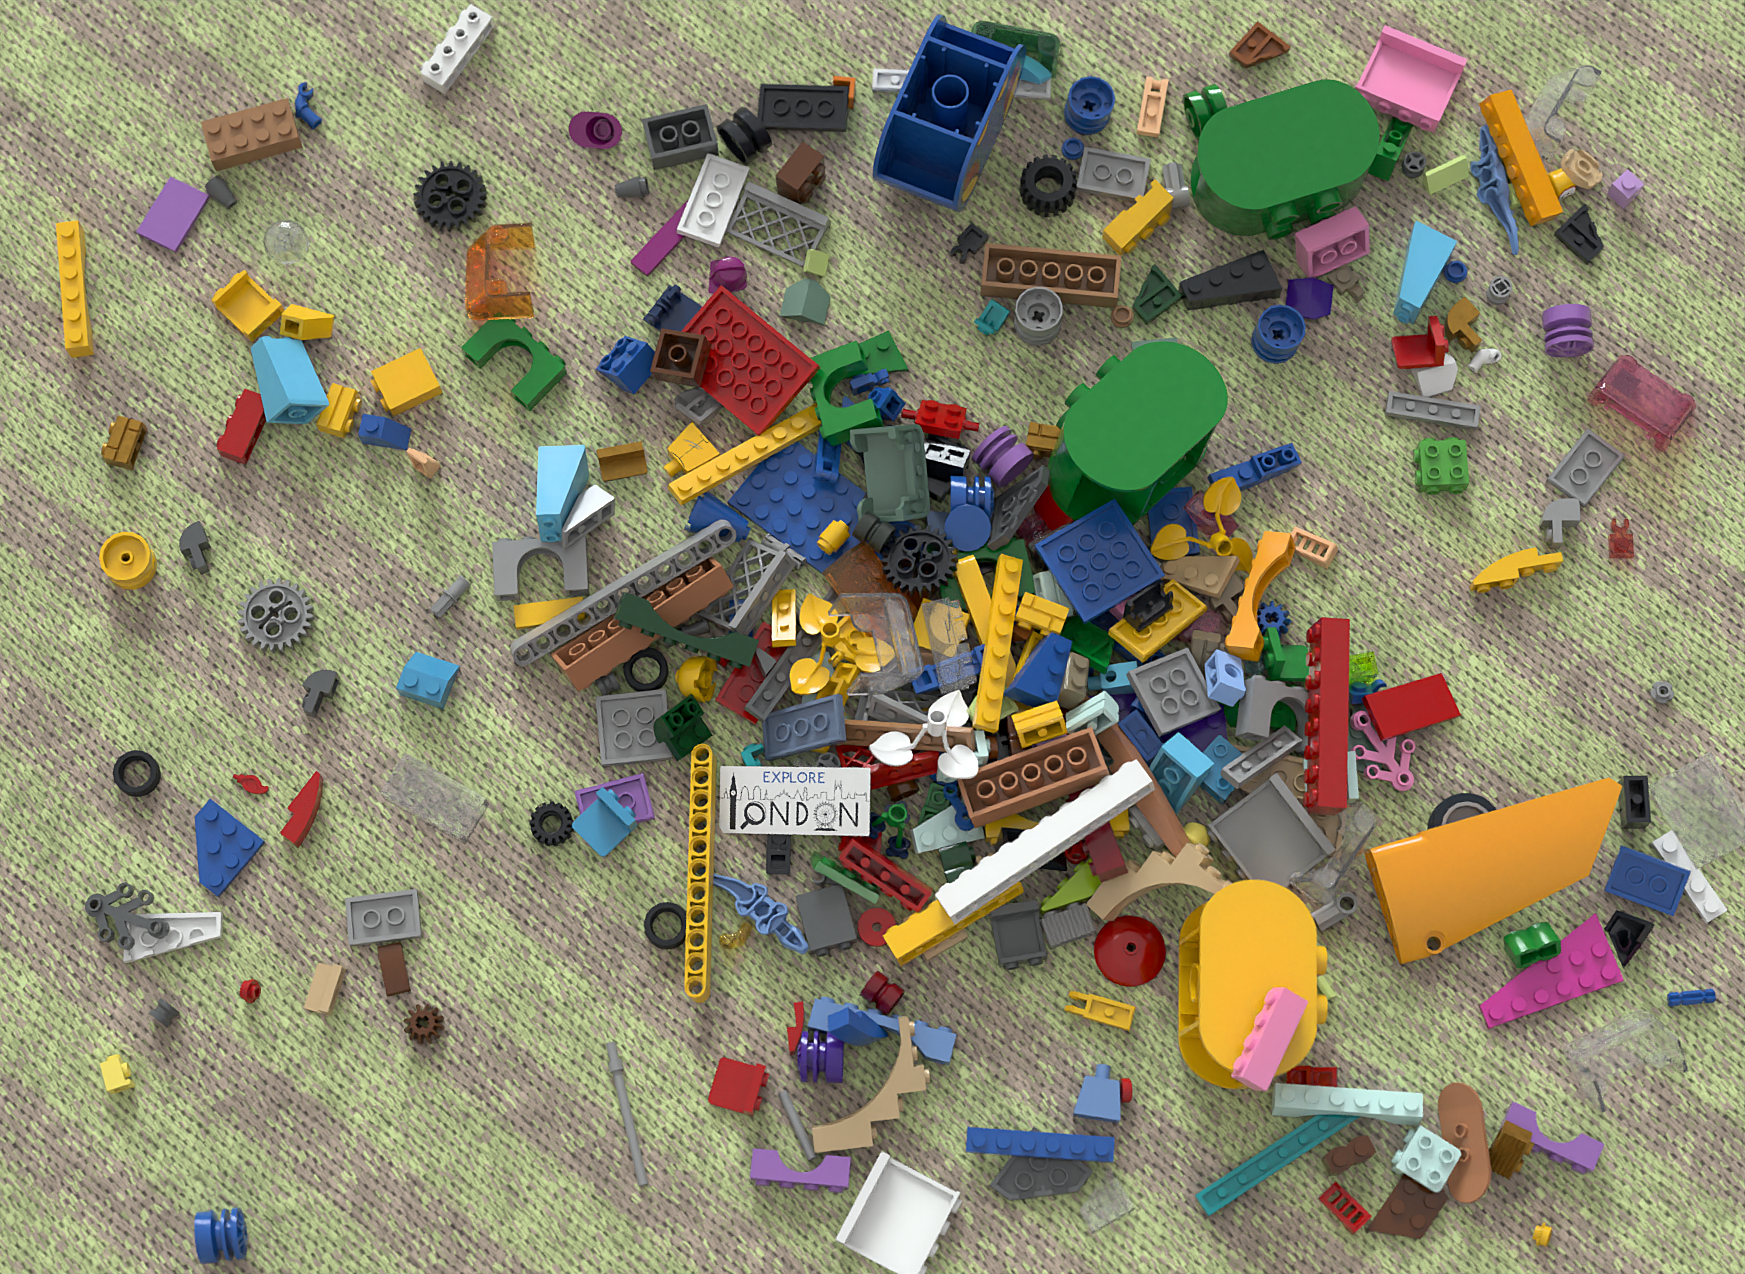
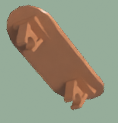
(1465, 1129)

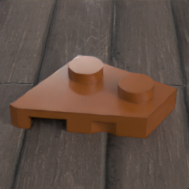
(1258, 46)

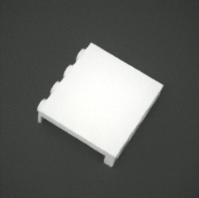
(898, 1217)

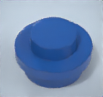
(1072, 148)
(1455, 271)

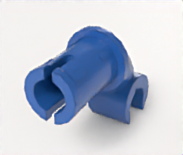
(302, 108)

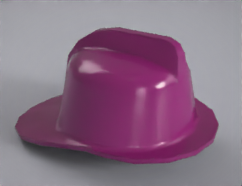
(595, 130)
(729, 273)

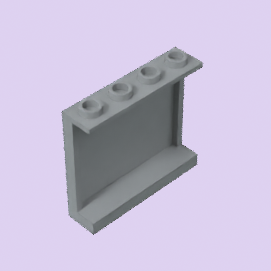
(1270, 835)

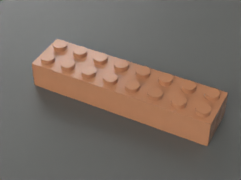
(608, 645)

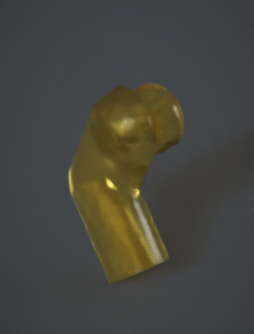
(737, 939)

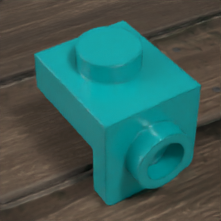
(992, 318)

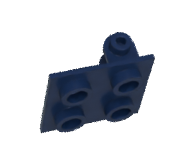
(672, 310)

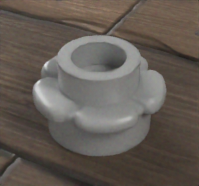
(1662, 698)

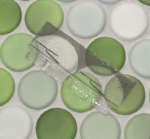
(944, 642)

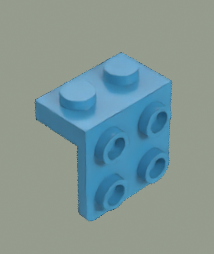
(605, 822)

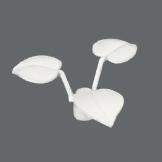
(957, 763)

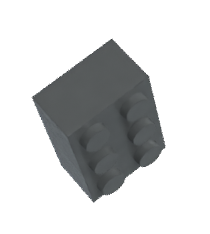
(680, 136)

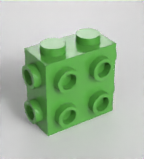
(1441, 466)

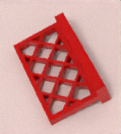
(885, 775)

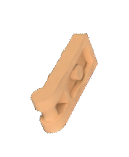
(1152, 107)

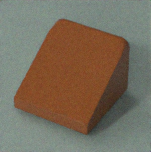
(1020, 634)

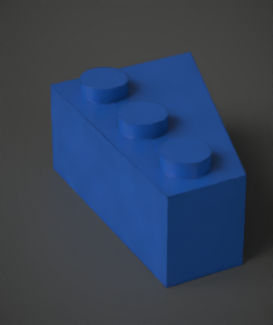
(1042, 673)

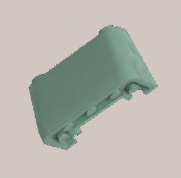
(893, 472)

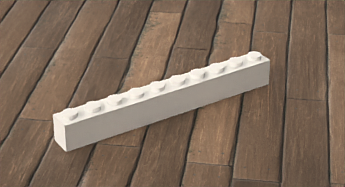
(1045, 841)

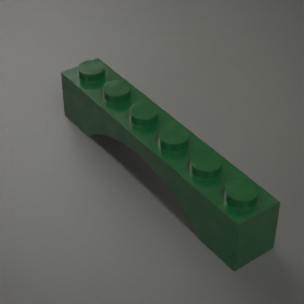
(639, 613)

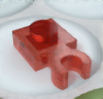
(1620, 543)

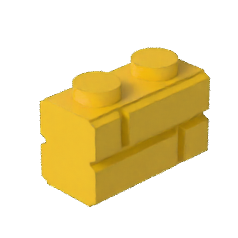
(338, 416)
(1041, 615)
(1039, 724)

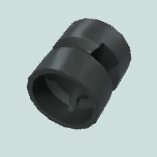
(872, 530)

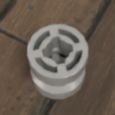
(1497, 295)

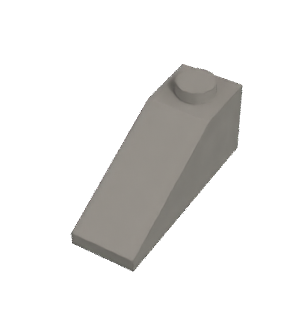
(588, 512)

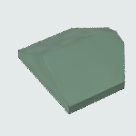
(806, 302)

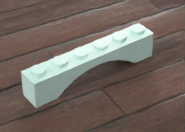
(1306, 1100)

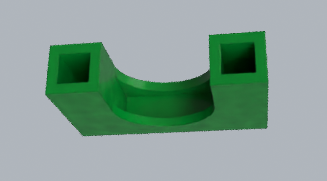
(502, 333)
(835, 367)
(1015, 548)

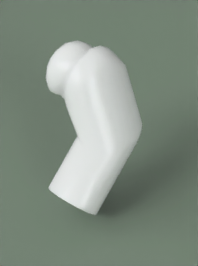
(1484, 356)

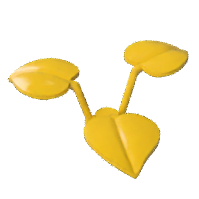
(1222, 498)
(807, 675)

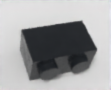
(1634, 802)

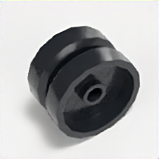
(744, 135)

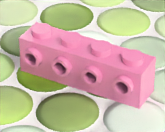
(1269, 1038)

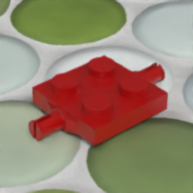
(941, 419)

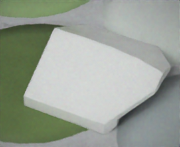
(1436, 379)

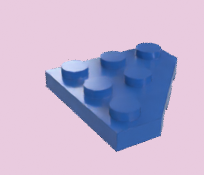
(222, 847)

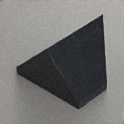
(1627, 934)

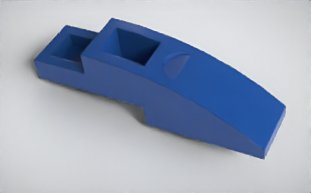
(1260, 467)

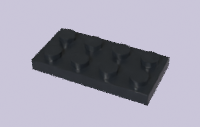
(803, 107)

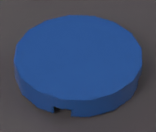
(967, 527)

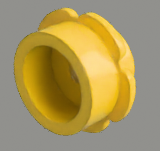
(1542, 1235)

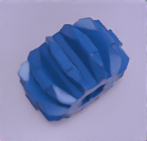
(1281, 620)

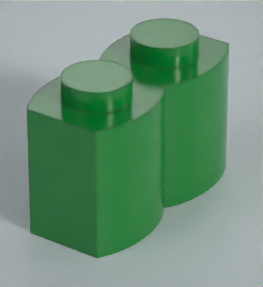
(1532, 945)

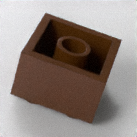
(801, 174)
(680, 357)

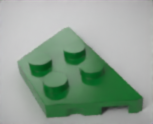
(1088, 642)

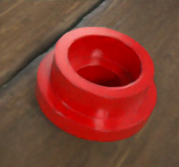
(250, 990)

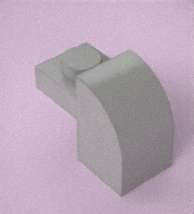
(1559, 514)

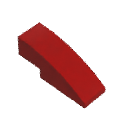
(304, 810)

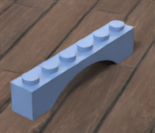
(932, 1043)

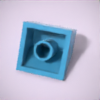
(427, 679)

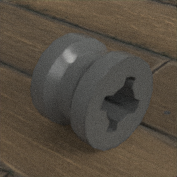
(1416, 160)
(607, 683)
(828, 760)
(164, 1012)

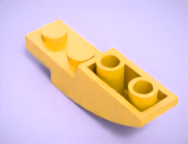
(1507, 569)
(838, 684)

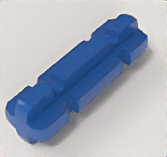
(1691, 997)

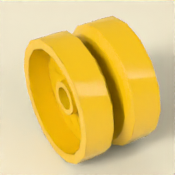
(128, 560)

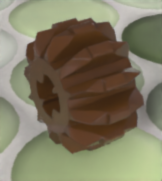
(413, 1022)

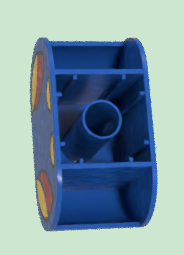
(948, 115)

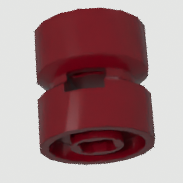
(882, 993)

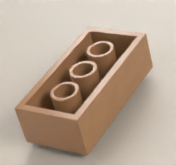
(251, 134)

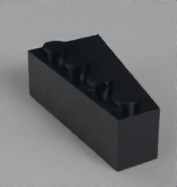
(1232, 283)

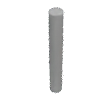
(797, 1125)

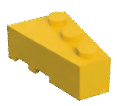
(1139, 220)

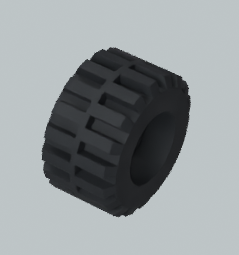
(1044, 201)

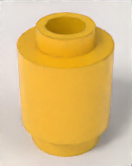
(833, 537)

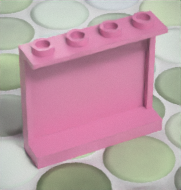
(1410, 78)

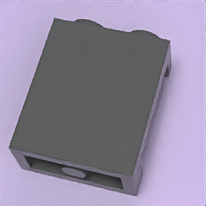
(826, 920)
(1018, 934)

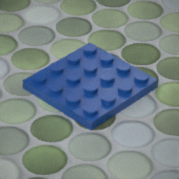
(1099, 561)

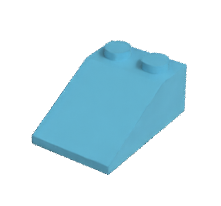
(1180, 770)

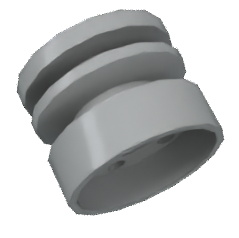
(1039, 304)

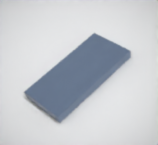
(804, 727)

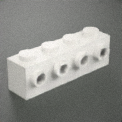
(457, 48)

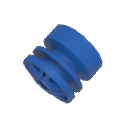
(1093, 95)
(1279, 322)
(978, 496)
(216, 1236)

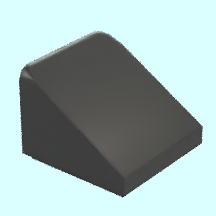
(764, 662)

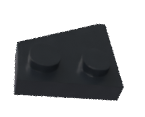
(1580, 235)

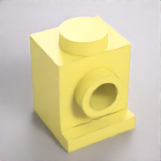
(116, 1074)

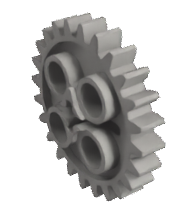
(263, 601)

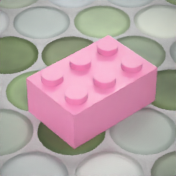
(1332, 243)

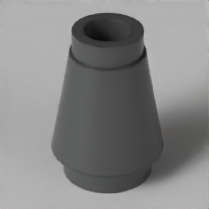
(632, 188)
(220, 191)

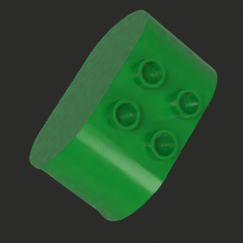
(1284, 159)
(1136, 430)

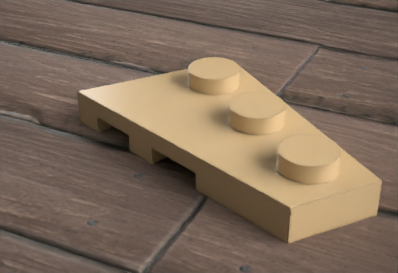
(1201, 573)

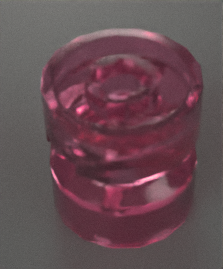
(1032, 529)

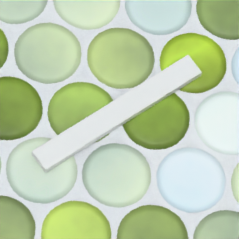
(892, 80)

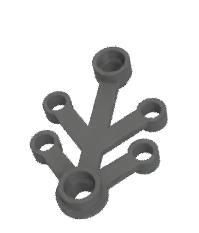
(123, 914)

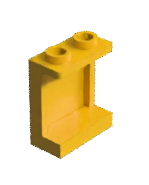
(247, 305)

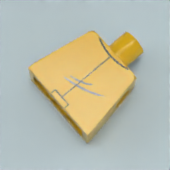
(689, 451)

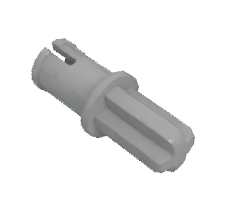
(450, 596)

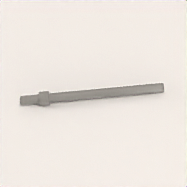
(616, 1067)

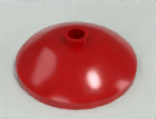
(1127, 967)

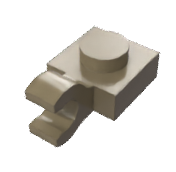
(1346, 280)

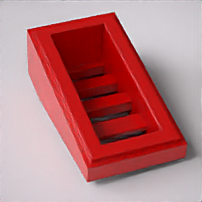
(1352, 1228)

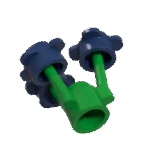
(895, 816)

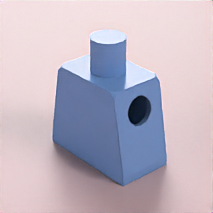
(1099, 1097)

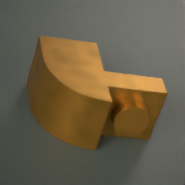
(1458, 325)

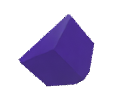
(1310, 297)

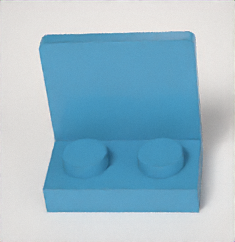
(1221, 754)

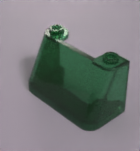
(1045, 44)

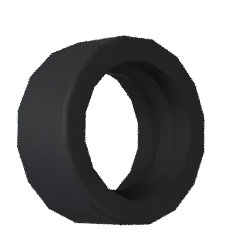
(660, 680)
(129, 757)
(651, 916)

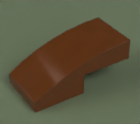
(393, 969)

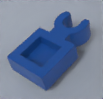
(863, 383)

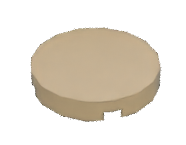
(1581, 169)

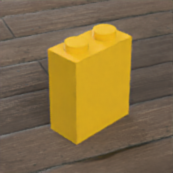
(405, 382)

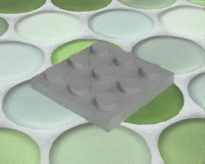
(1172, 692)
(627, 727)

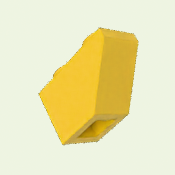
(306, 323)

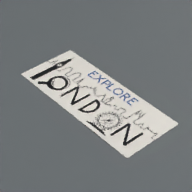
(795, 800)

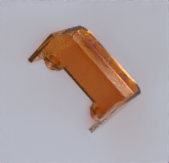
(490, 297)

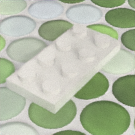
(713, 200)

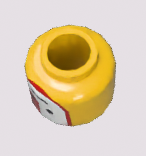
(1562, 184)

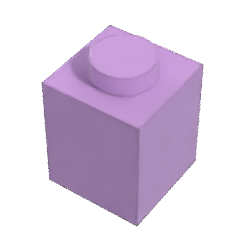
(1625, 189)

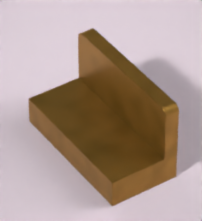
(622, 461)

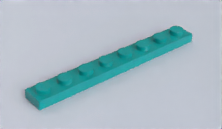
(1271, 1160)

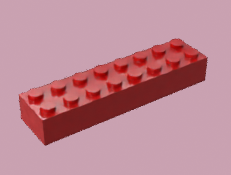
(1327, 716)

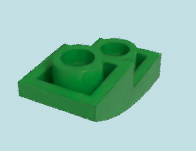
(934, 802)

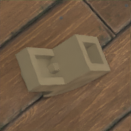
(1232, 591)

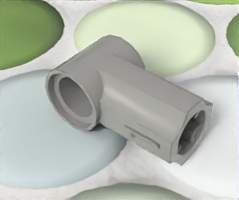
(1175, 184)
(1333, 913)

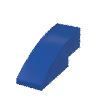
(855, 1028)

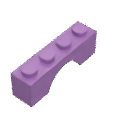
(1580, 1153)
(831, 1173)

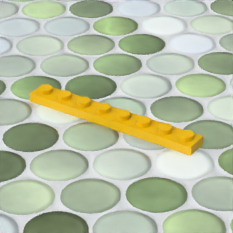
(745, 455)
(997, 643)

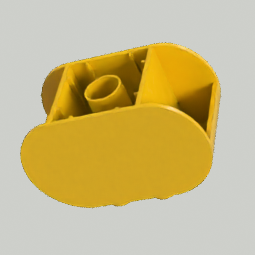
(1229, 960)

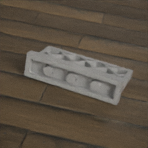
(786, 207)
(759, 594)
(895, 711)

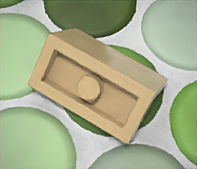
(325, 988)

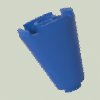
(711, 509)

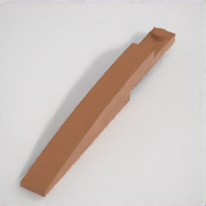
(1154, 805)

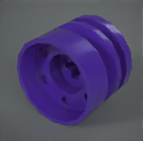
(821, 1057)

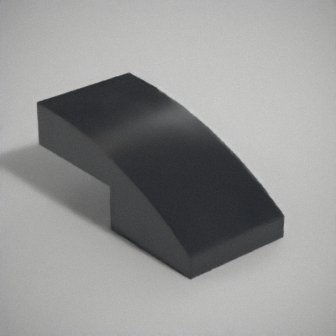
(778, 854)

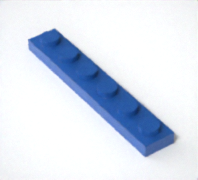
(1040, 1144)

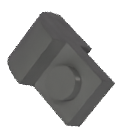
(194, 542)
(320, 685)

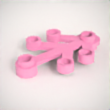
(1384, 755)

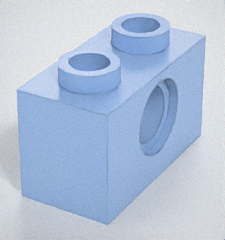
(1224, 678)

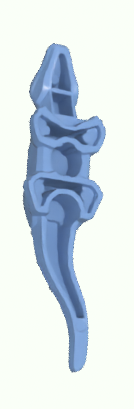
(1494, 185)
(768, 915)

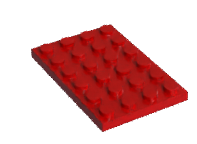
(749, 362)

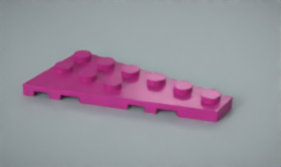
(1579, 969)

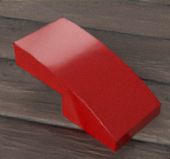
(795, 1033)
(1313, 1076)

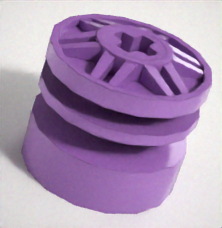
(1567, 330)
(1003, 457)

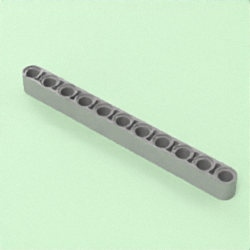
(610, 592)

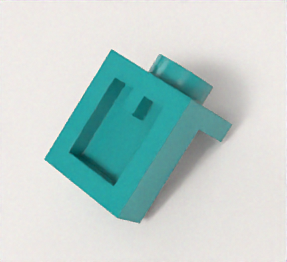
(751, 751)

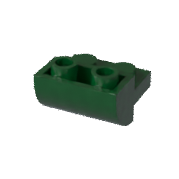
(682, 727)

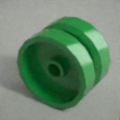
(1202, 107)

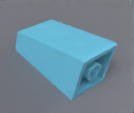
(1422, 267)
(287, 381)
(560, 481)

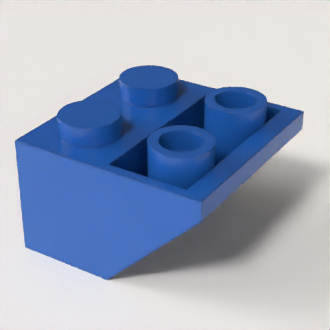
(628, 364)

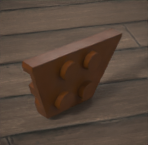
(1408, 1210)

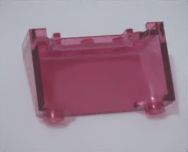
(1643, 400)

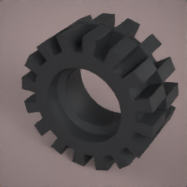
(551, 810)

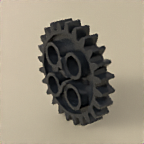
(443, 213)
(940, 564)

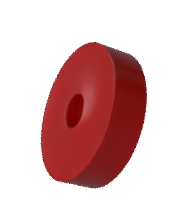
(872, 917)

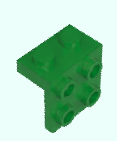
(1284, 661)

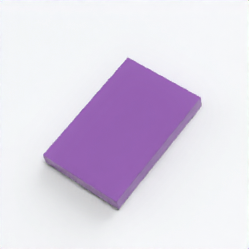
(173, 214)
(630, 790)

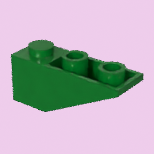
(1390, 148)

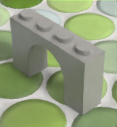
(511, 555)
(1257, 705)

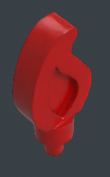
(251, 784)

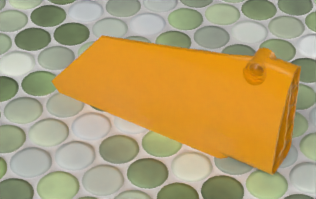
(1487, 866)

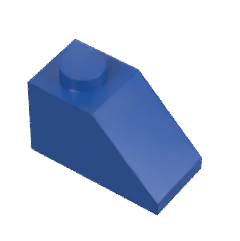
(383, 432)

